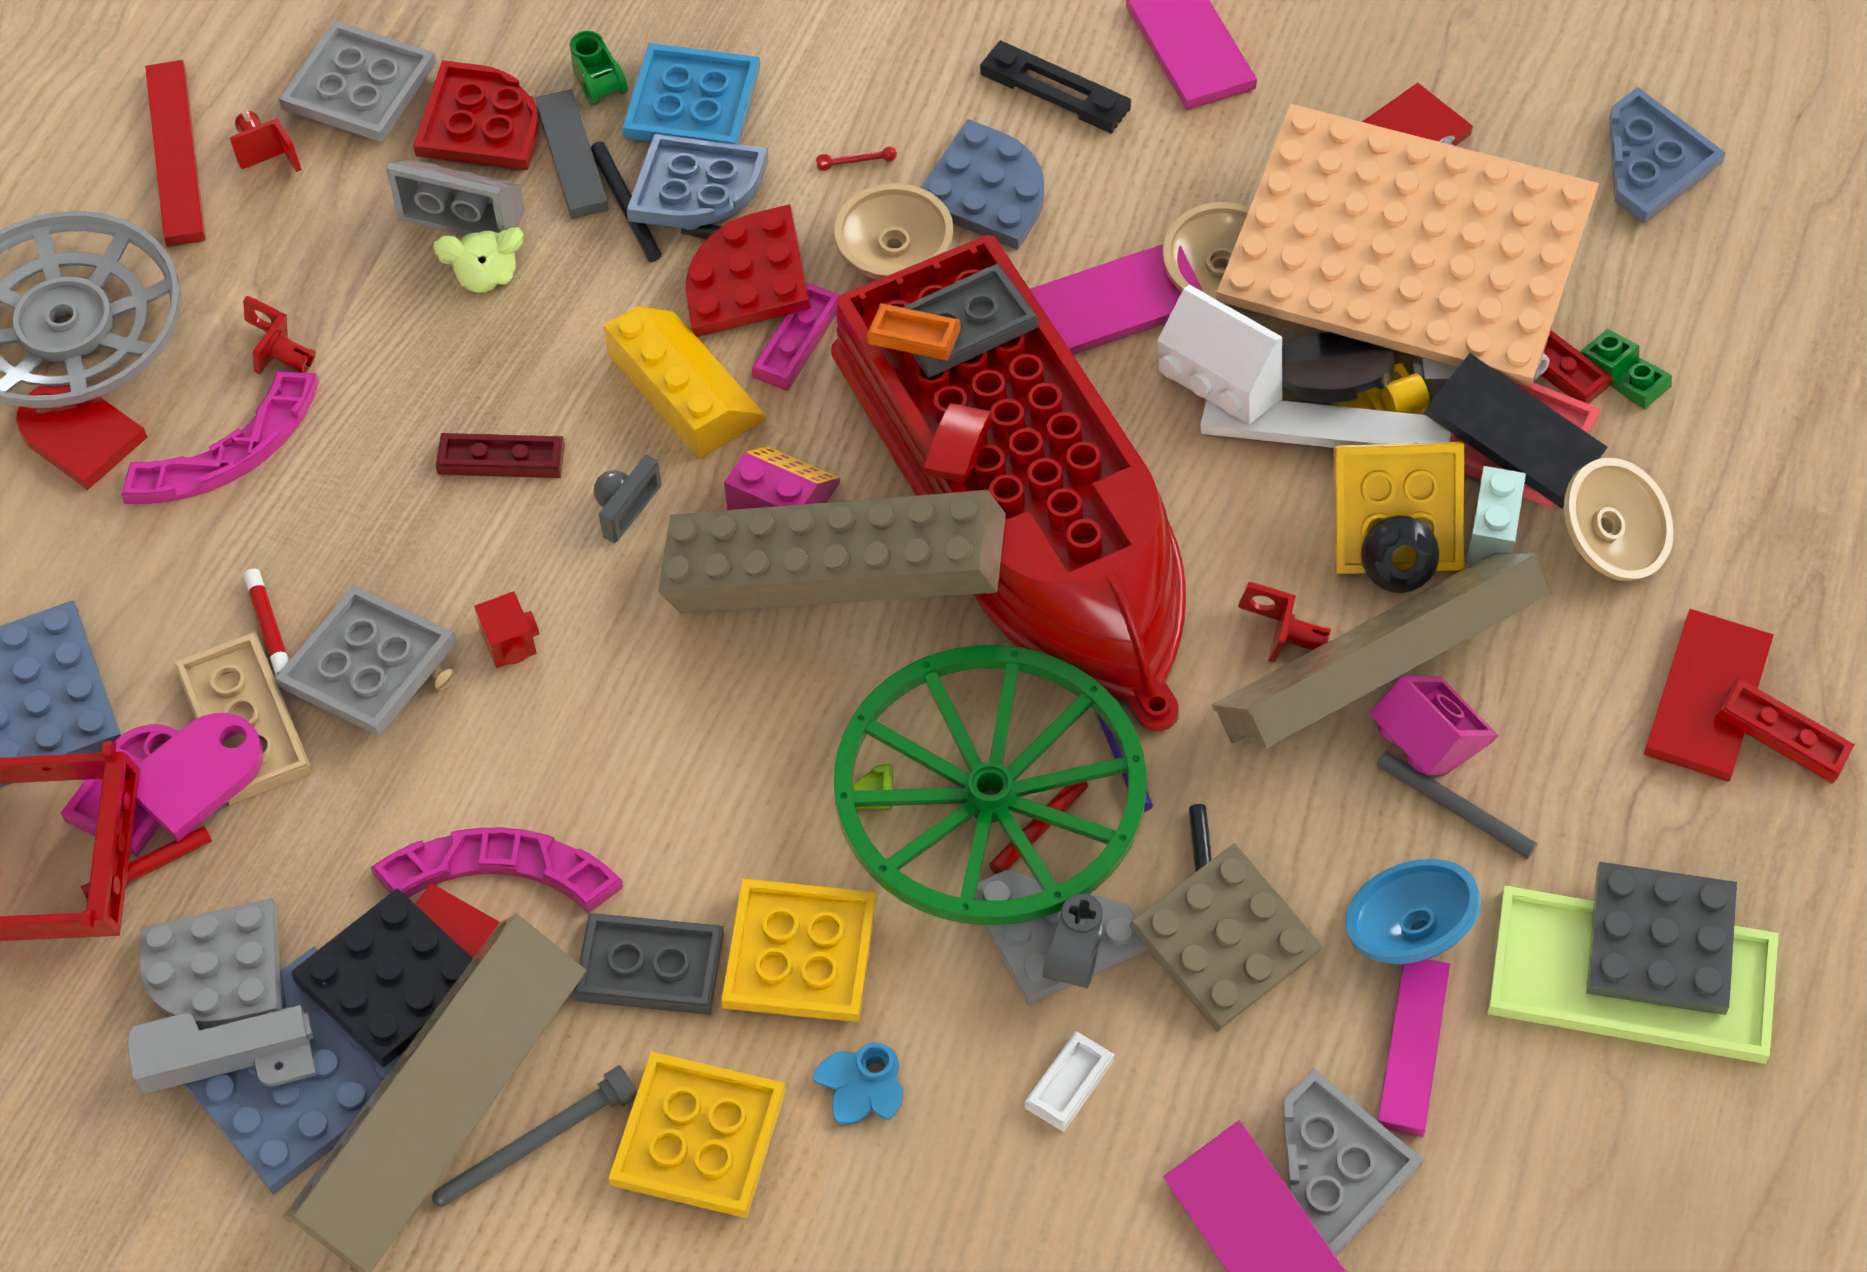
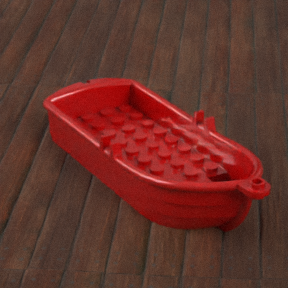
(1085, 531)

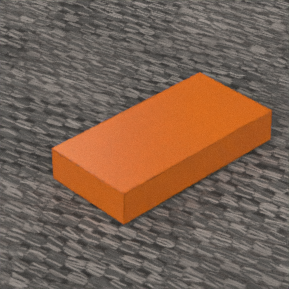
(914, 331)

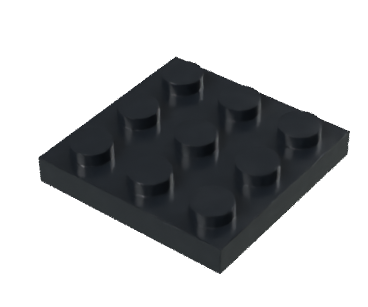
(384, 975)

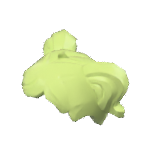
(465, 254)

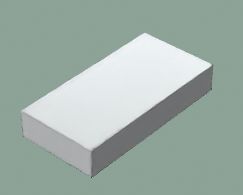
(1069, 1081)

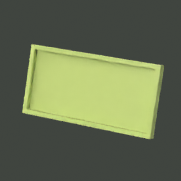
(1544, 975)

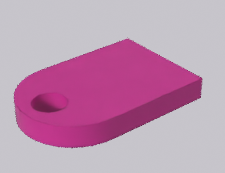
(196, 773)
(84, 805)

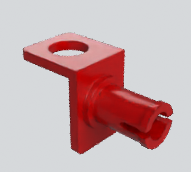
(261, 141)
(275, 341)
(1287, 628)

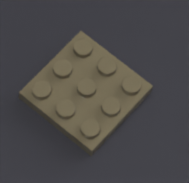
(1225, 936)

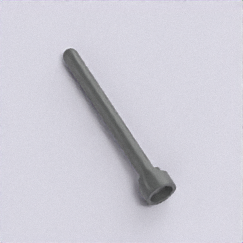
(613, 1090)

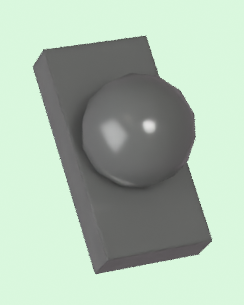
(625, 496)

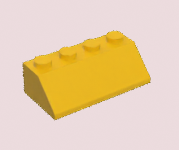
(680, 378)

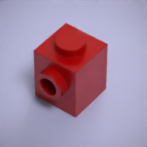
(507, 629)

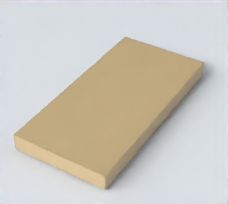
(240, 682)

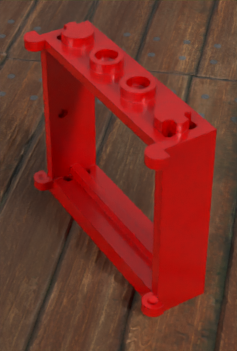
(111, 842)

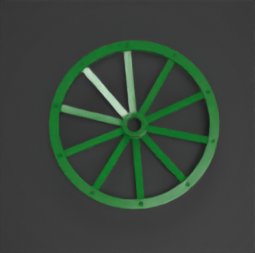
(989, 777)

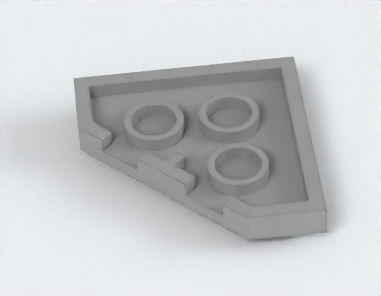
(1026, 943)
(1340, 1159)

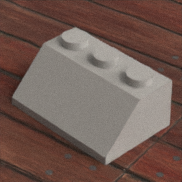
(453, 198)

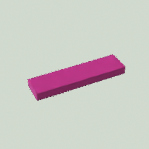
(1413, 1047)

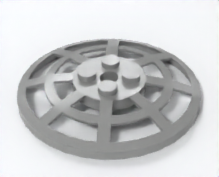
(87, 304)

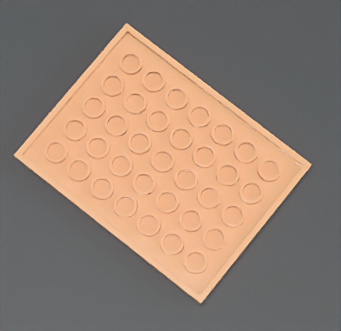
(1408, 243)

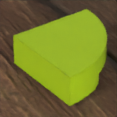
(878, 779)

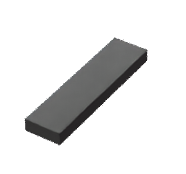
(571, 154)

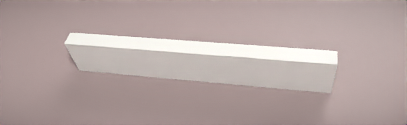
(1325, 425)

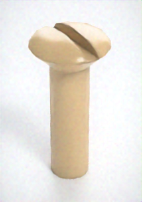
(443, 678)

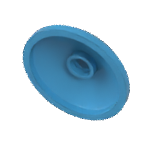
(1413, 911)

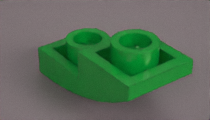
(1631, 374)

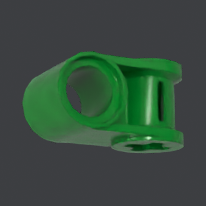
(595, 67)

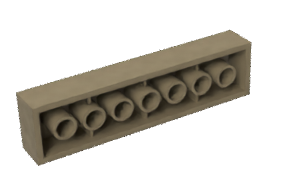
(833, 552)

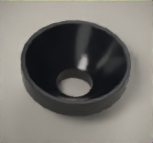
(1385, 539)

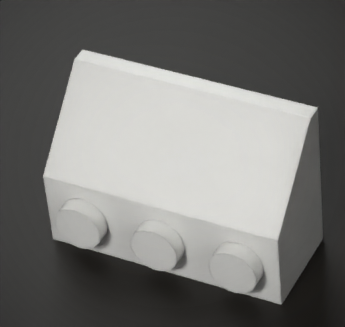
(1221, 355)

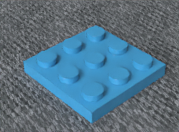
(691, 94)

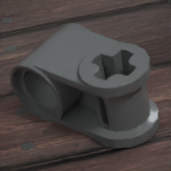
(1075, 946)

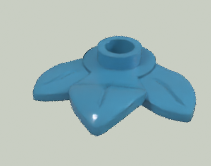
(859, 1089)

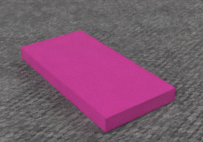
(1193, 49)
(1113, 298)
(1248, 1209)

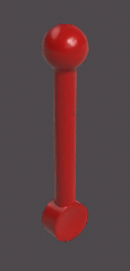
(825, 162)

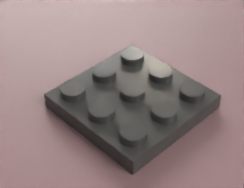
(1662, 938)

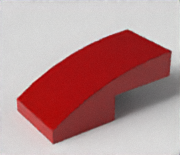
(957, 443)

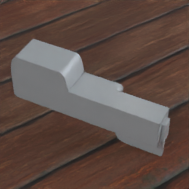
(178, 1053)

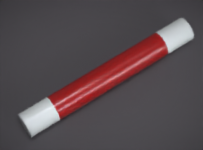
(266, 619)

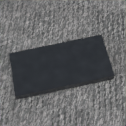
(1513, 428)

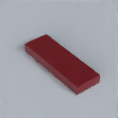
(500, 455)

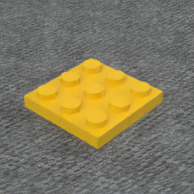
(1393, 481)
(799, 950)
(698, 1134)

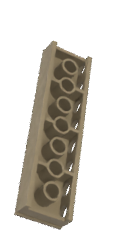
(1383, 648)
(435, 1094)

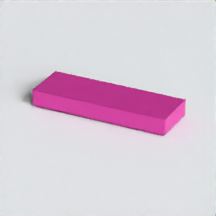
(796, 340)

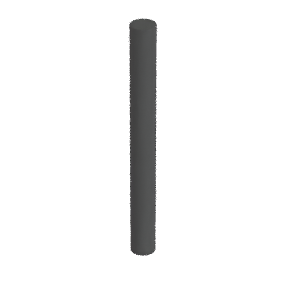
(1457, 804)

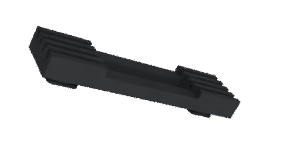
(1101, 108)

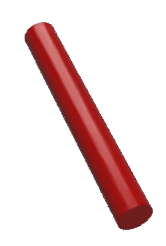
(1036, 828)
(164, 855)

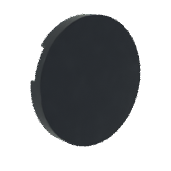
(1334, 367)

